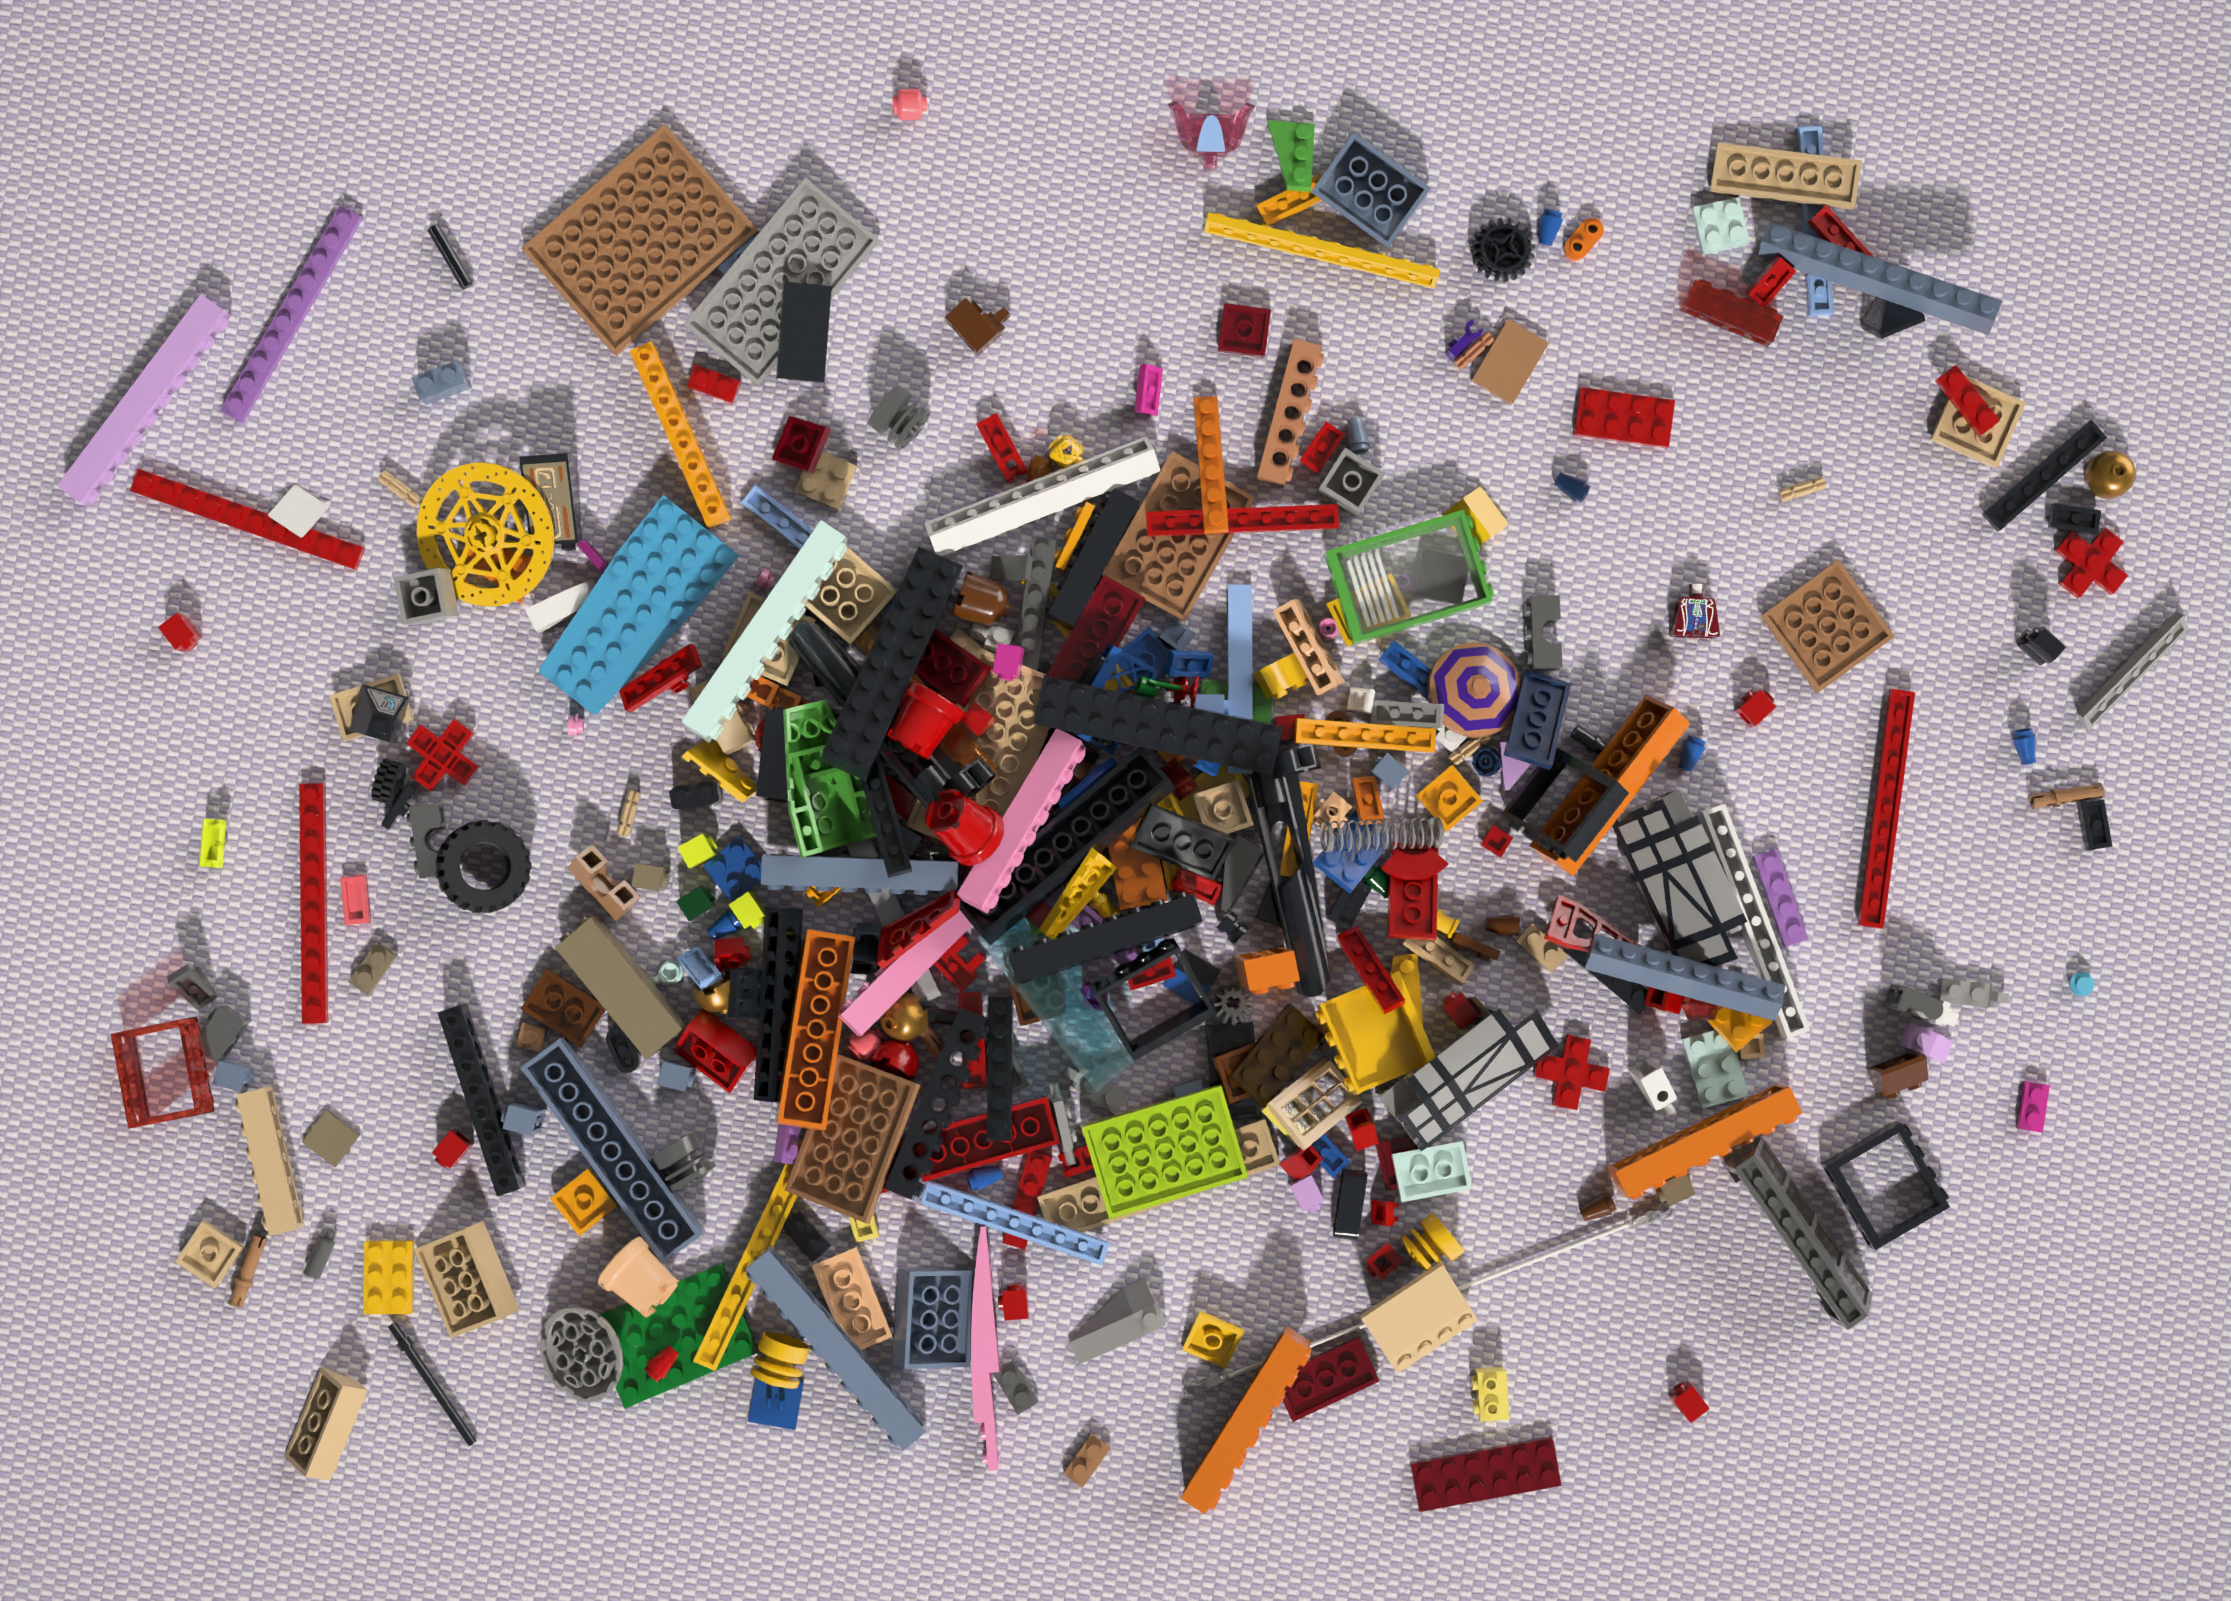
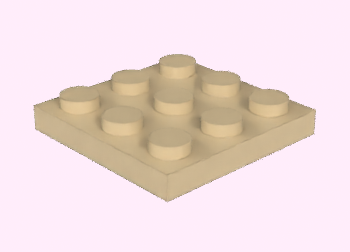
(1956, 434)
(786, 659)

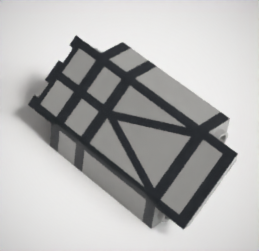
(1680, 879)
(1467, 1075)

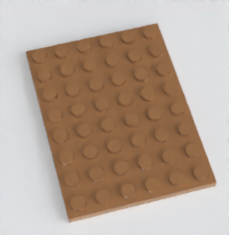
(640, 240)

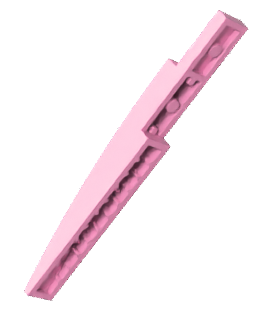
(984, 1351)

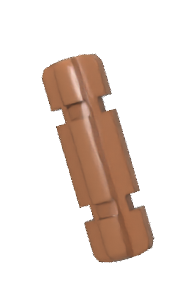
(1473, 350)

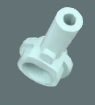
(669, 972)

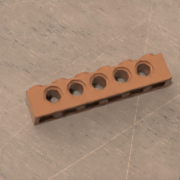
(1300, 353)

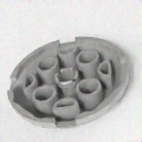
(565, 1359)

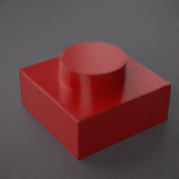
(1496, 841)

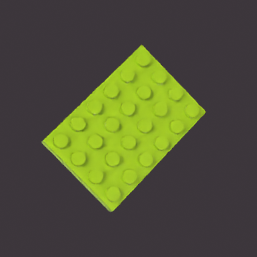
(1164, 1151)

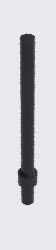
(405, 1344)

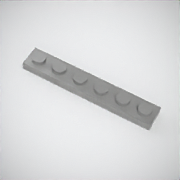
(2132, 670)

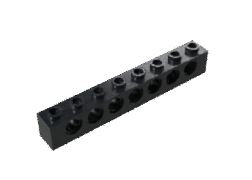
(777, 993)
(964, 1022)
(481, 1099)

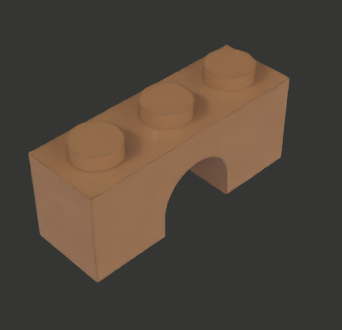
(591, 872)

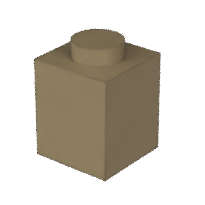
(650, 877)
(1675, 1190)

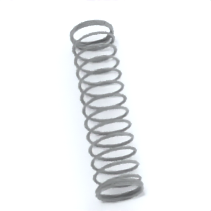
(1330, 835)

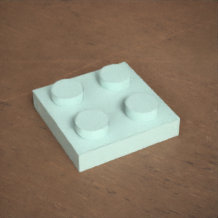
(1720, 226)

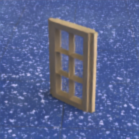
(1314, 1103)

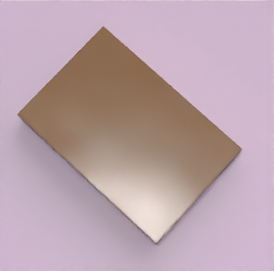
(1509, 362)

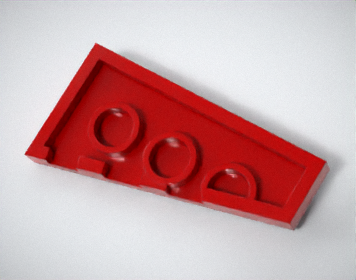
(915, 926)

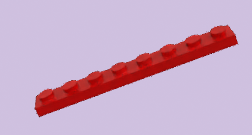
(1246, 520)

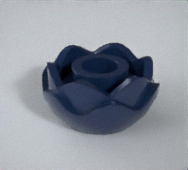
(1480, 764)

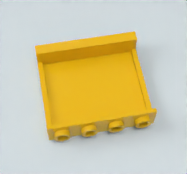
(1372, 1044)

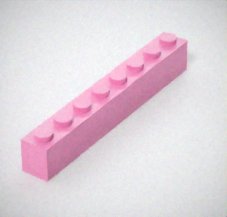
(1023, 819)
(900, 975)

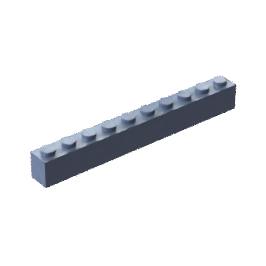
(1880, 278)
(835, 1347)

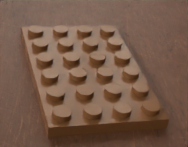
(1172, 568)
(853, 1156)

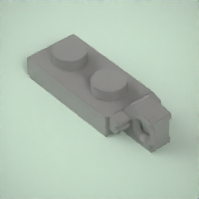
(1970, 993)
(1108, 1096)

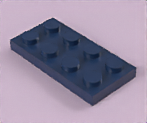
(1537, 719)

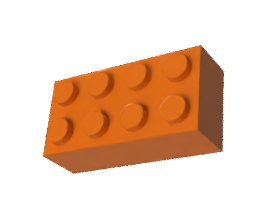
(1137, 874)

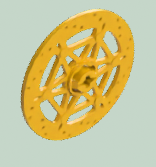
(495, 531)

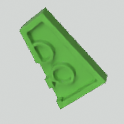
(1295, 152)

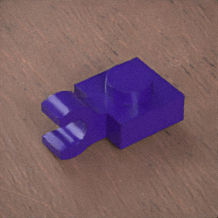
(1458, 345)

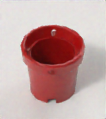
(923, 719)
(965, 827)

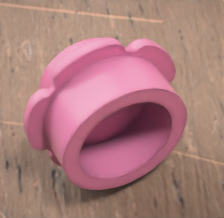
(764, 579)
(1321, 628)
(575, 725)

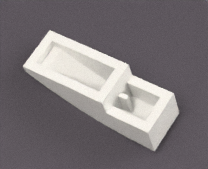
(559, 607)

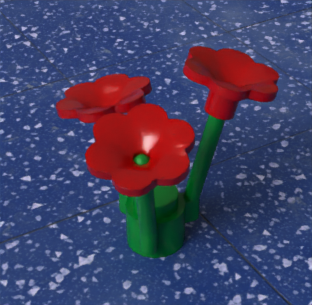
(1178, 689)

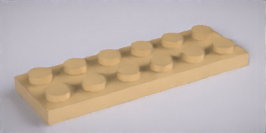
(1785, 176)

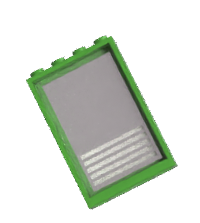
(1409, 577)

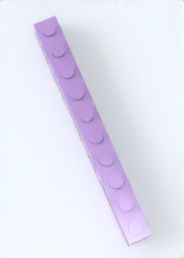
(144, 401)

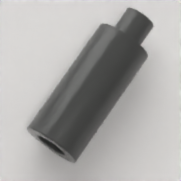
(320, 1255)

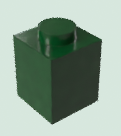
(697, 902)

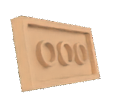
(852, 1298)

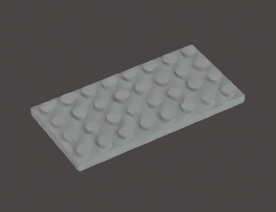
(802, 243)

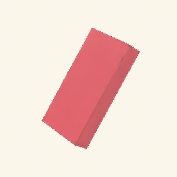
(355, 899)

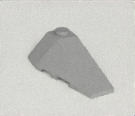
(1122, 1320)

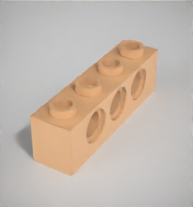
(1308, 646)

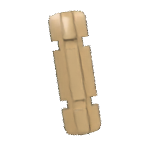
(399, 488)
(1802, 489)
(1467, 749)
(628, 813)

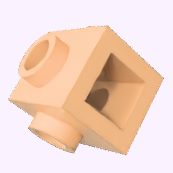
(1336, 806)

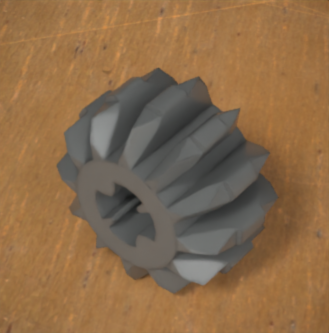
(1234, 996)

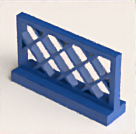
(1113, 654)

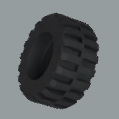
(488, 833)

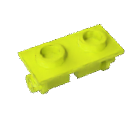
(212, 843)

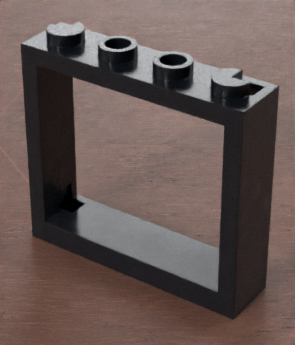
(1590, 826)
(1168, 1029)
(1851, 1203)

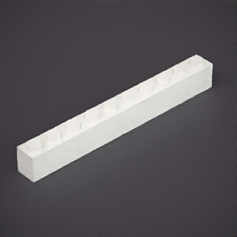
(1042, 496)
(1758, 930)

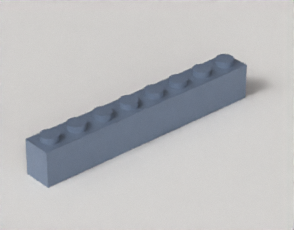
(1685, 977)

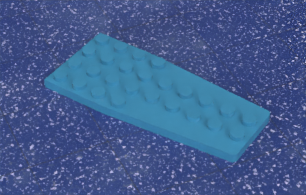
(637, 604)

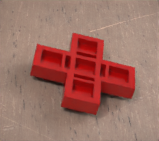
(2091, 562)
(443, 755)
(1572, 1072)

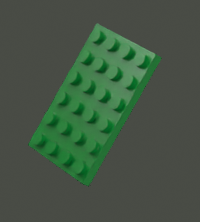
(677, 1323)

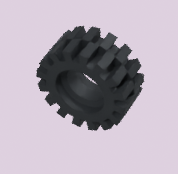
(388, 781)

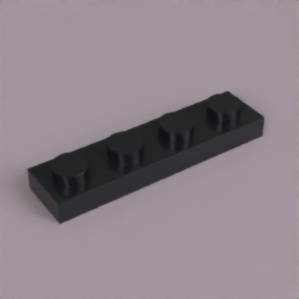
(1629, 992)

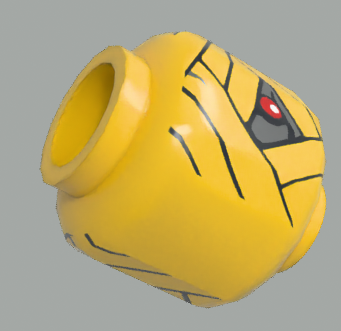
(1065, 451)

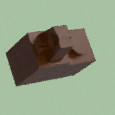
(976, 329)

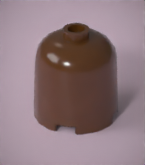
(981, 601)

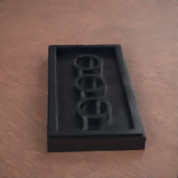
(803, 332)
(1182, 841)
(1223, 1039)

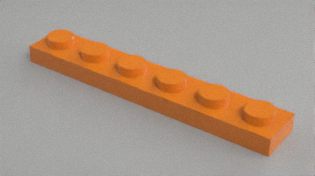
(1210, 465)

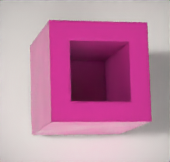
(1008, 662)

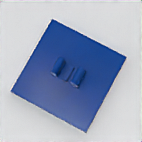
(775, 1405)

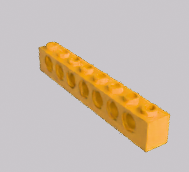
(680, 435)

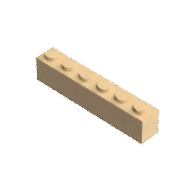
(269, 1160)

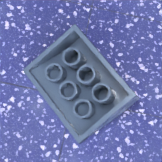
(1371, 190)
(933, 1318)

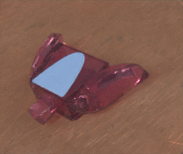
(1210, 134)

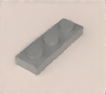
(1407, 714)

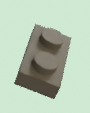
(373, 968)

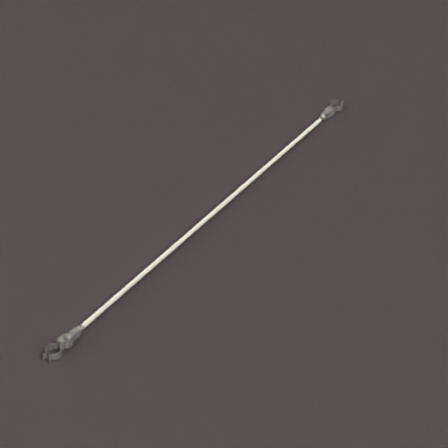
(1647, 1216)

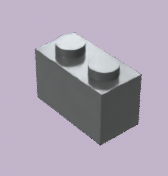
(222, 1032)

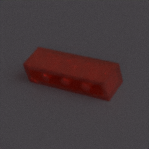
(1731, 312)

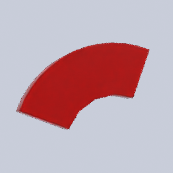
(1414, 866)

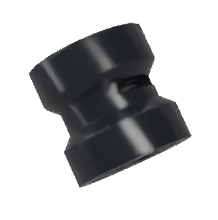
(1234, 929)

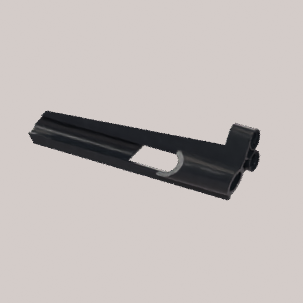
(1280, 799)

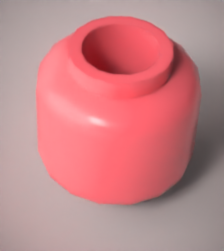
(909, 104)
(864, 1046)

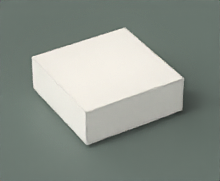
(1360, 700)

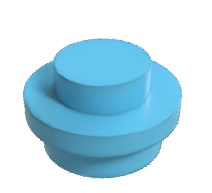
(2081, 984)

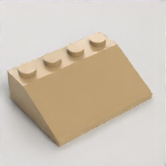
(851, 598)
(467, 1279)
(1419, 1317)

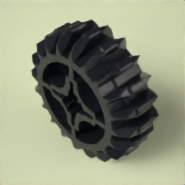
(1509, 255)

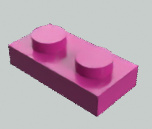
(1148, 390)
(2032, 1106)

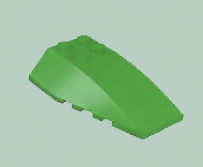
(823, 801)

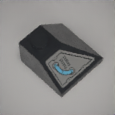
(1888, 318)
(379, 714)

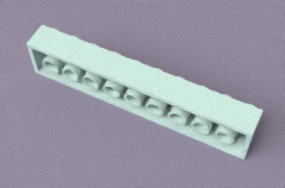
(765, 631)

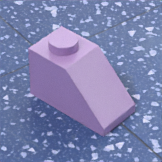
(1510, 769)
(1925, 1042)

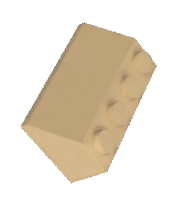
(325, 1424)

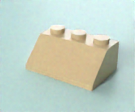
(736, 732)

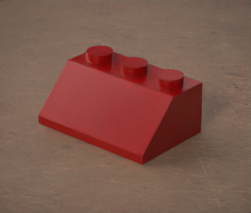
(716, 1050)

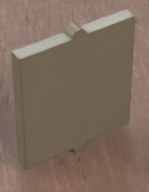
(330, 1138)

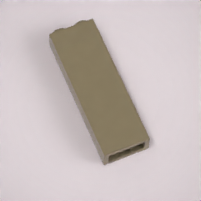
(621, 985)

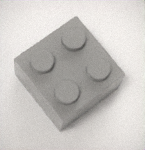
(1351, 482)
(426, 596)

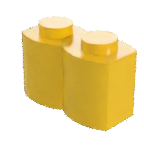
(1281, 676)

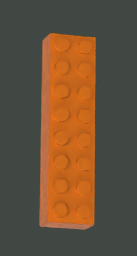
(1628, 759)
(1266, 969)
(814, 1030)
(1705, 1140)
(1243, 1423)

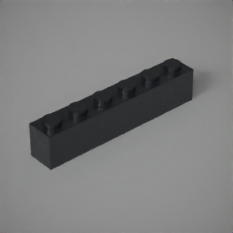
(1093, 558)

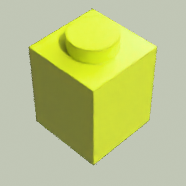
(698, 850)
(749, 910)

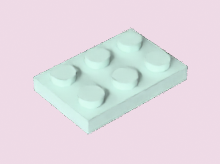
(1714, 1069)
(1432, 1171)

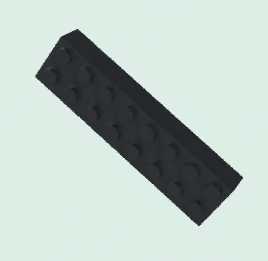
(1105, 939)

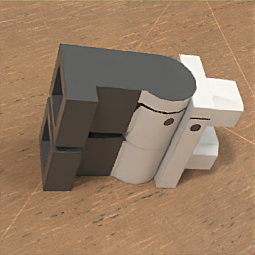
(1920, 1005)

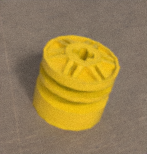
(1432, 1243)
(778, 1365)

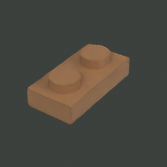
(1086, 1460)

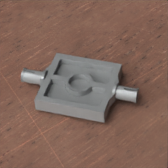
(1067, 1132)

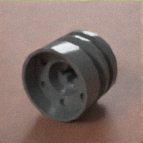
(895, 414)
(684, 1161)

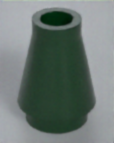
(1377, 880)

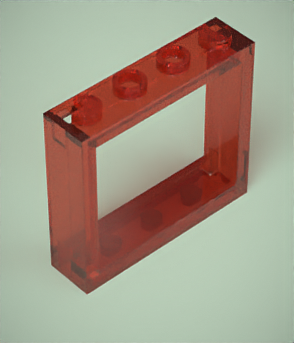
(132, 1080)

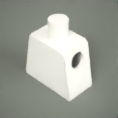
(1654, 1086)

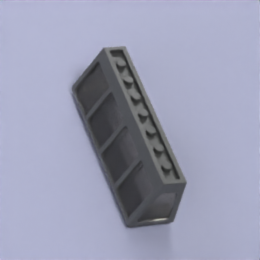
(1843, 1290)

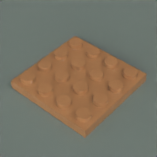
(1827, 626)

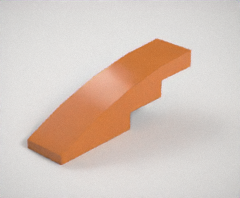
(772, 695)

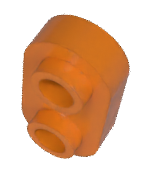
(1584, 239)

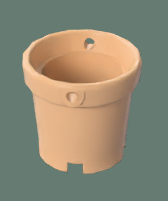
(638, 1277)

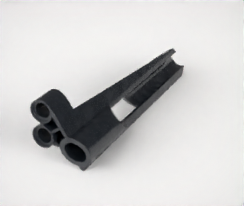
(838, 673)

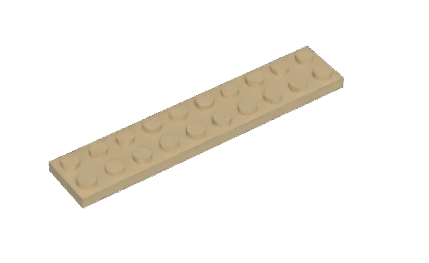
(1082, 1204)

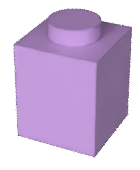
(1307, 1193)

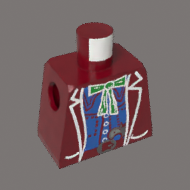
(1695, 616)

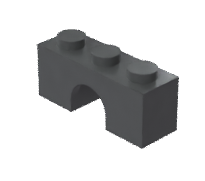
(1541, 652)
(424, 821)

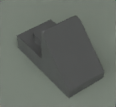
(192, 986)

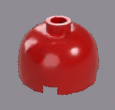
(897, 1059)

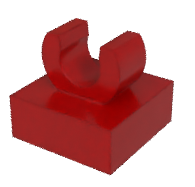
(1383, 1212)

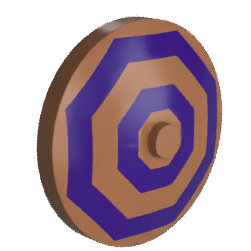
(1476, 688)

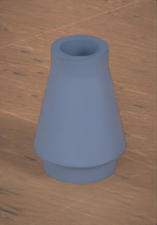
(1356, 437)

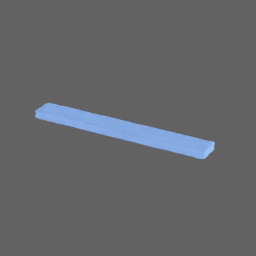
(1817, 289)
(781, 520)
(1240, 655)
(1014, 1222)

